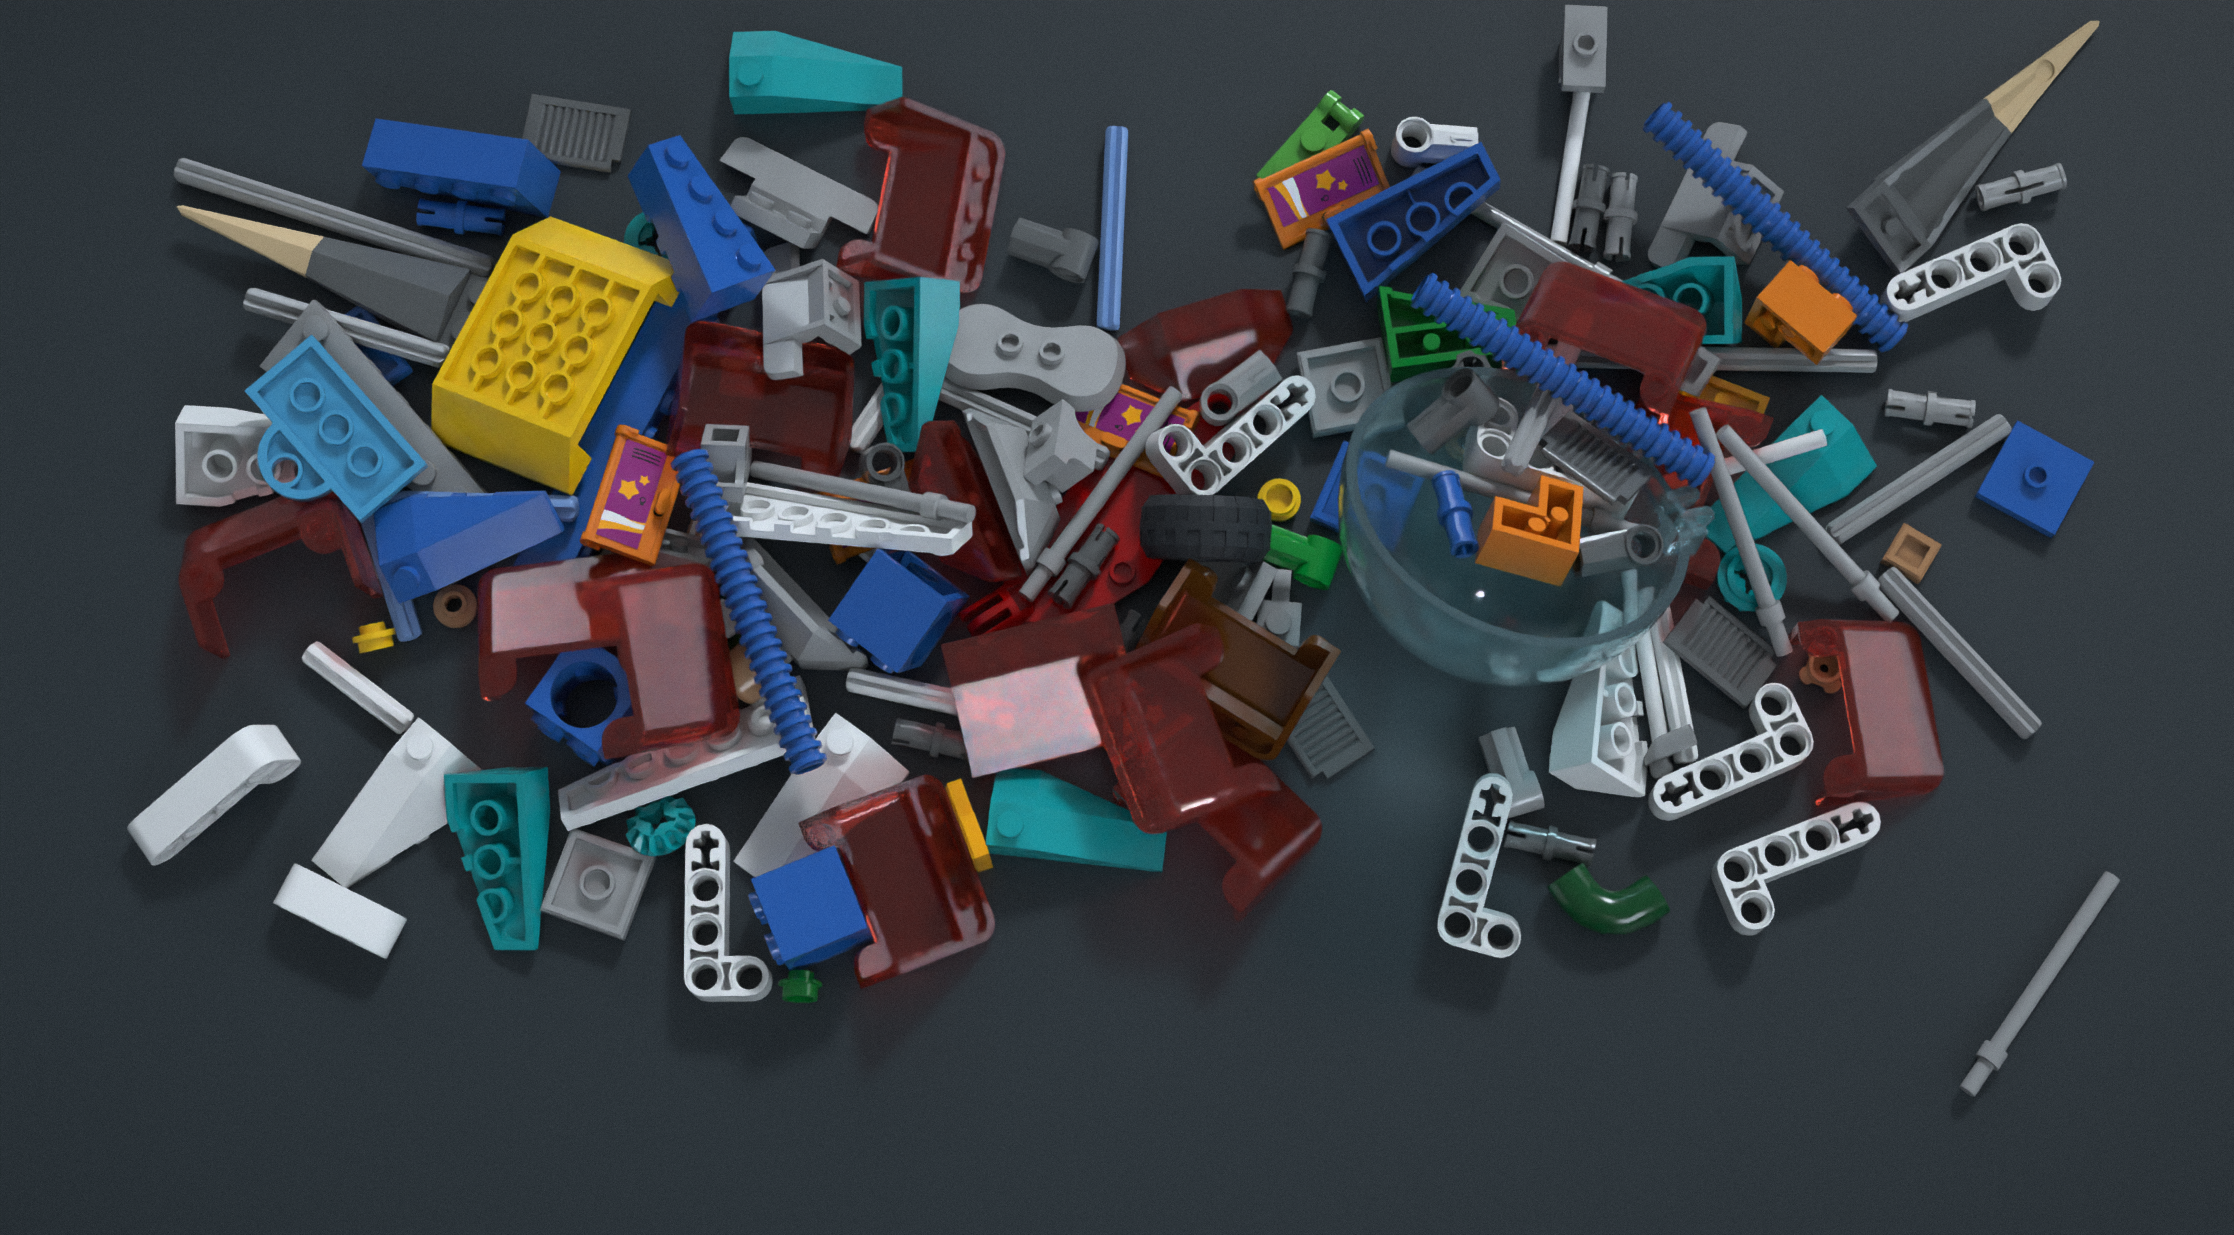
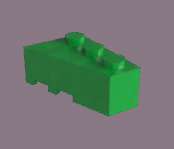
(1417, 342)

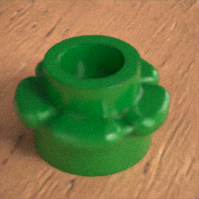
(800, 987)

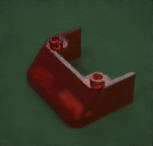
(320, 523)

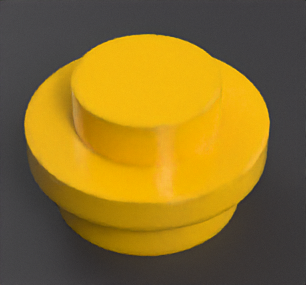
(1281, 498)
(374, 637)

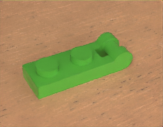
(1314, 136)

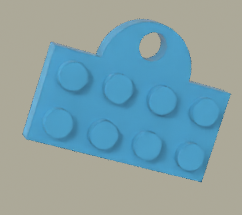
(330, 434)

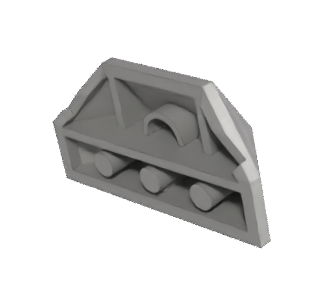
(1025, 507)
(799, 621)

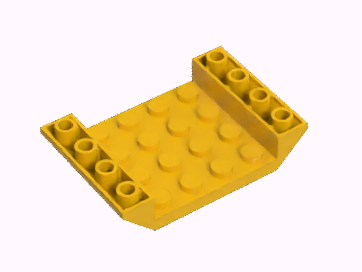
(545, 349)

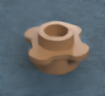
(1828, 680)

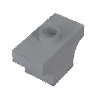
(1583, 49)
(1059, 449)
(731, 458)

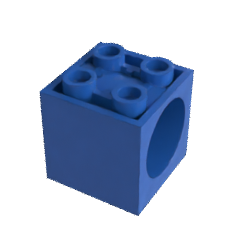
(897, 610)
(564, 675)
(809, 910)

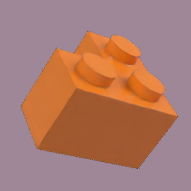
(1801, 312)
(1534, 537)

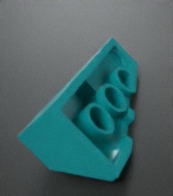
(800, 76)
(1705, 285)
(913, 341)
(1812, 477)
(1058, 821)
(504, 838)

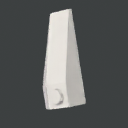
(220, 456)
(1598, 731)
(852, 770)
(395, 807)

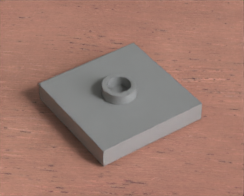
(1344, 383)
(597, 884)

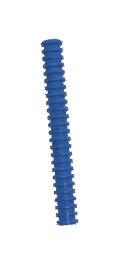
(1771, 222)
(1563, 380)
(748, 611)

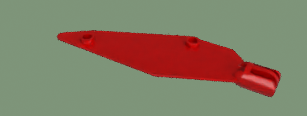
(1125, 566)

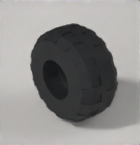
(1205, 528)

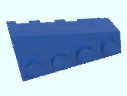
(462, 166)
(1406, 220)
(698, 230)

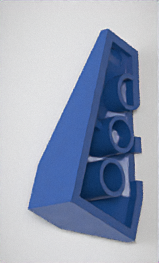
(443, 539)

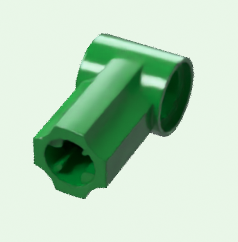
(1310, 557)

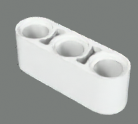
(340, 911)

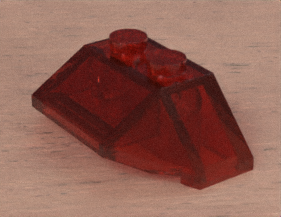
(1206, 340)
(951, 467)

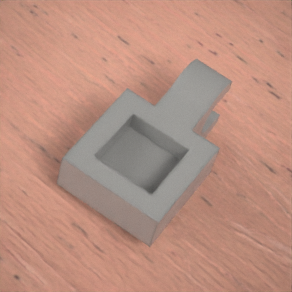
(1279, 614)

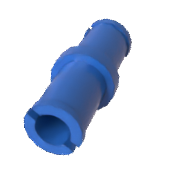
(461, 217)
(1455, 514)

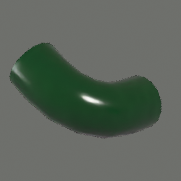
(1608, 910)

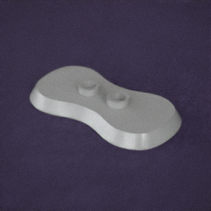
(1055, 363)

